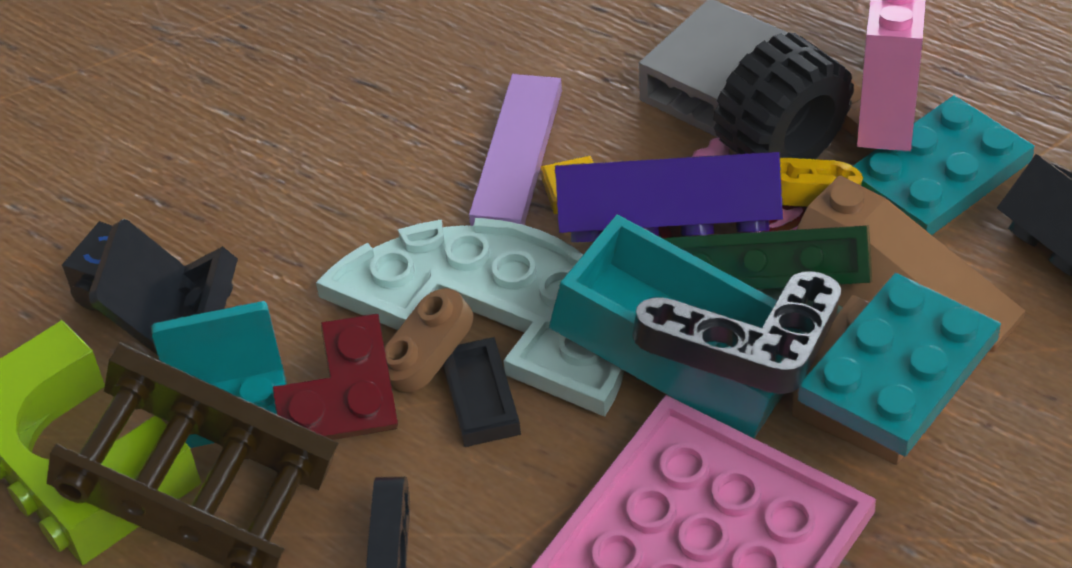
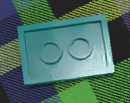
(951, 164)
(899, 363)

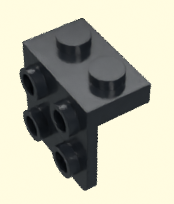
(147, 285)

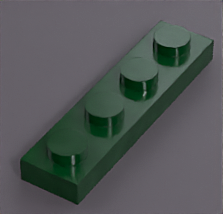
(775, 256)

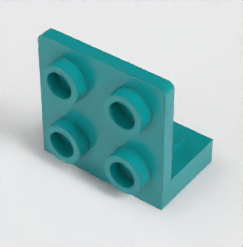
(226, 349)

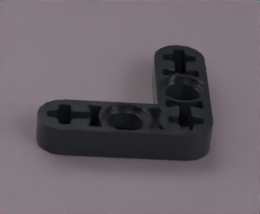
(682, 330)

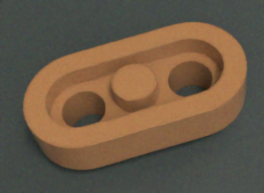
(427, 339)

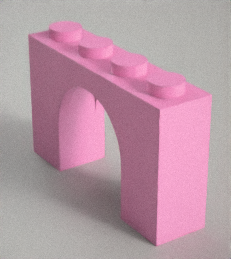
(891, 74)

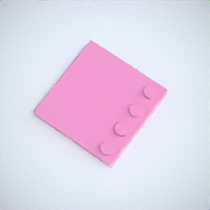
(708, 499)

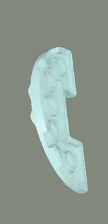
(501, 274)

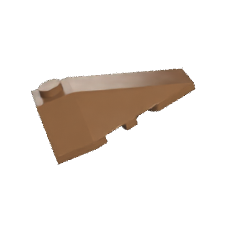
(909, 250)

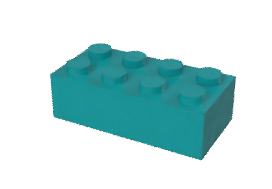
(632, 265)

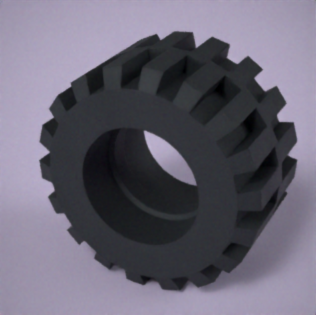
(784, 100)

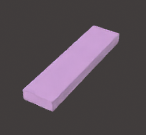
(517, 149)

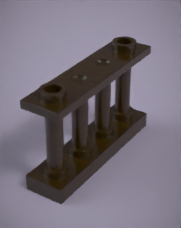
(191, 409)

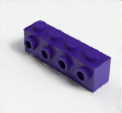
(670, 193)

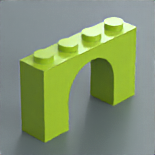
(35, 389)

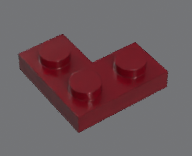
(358, 391)

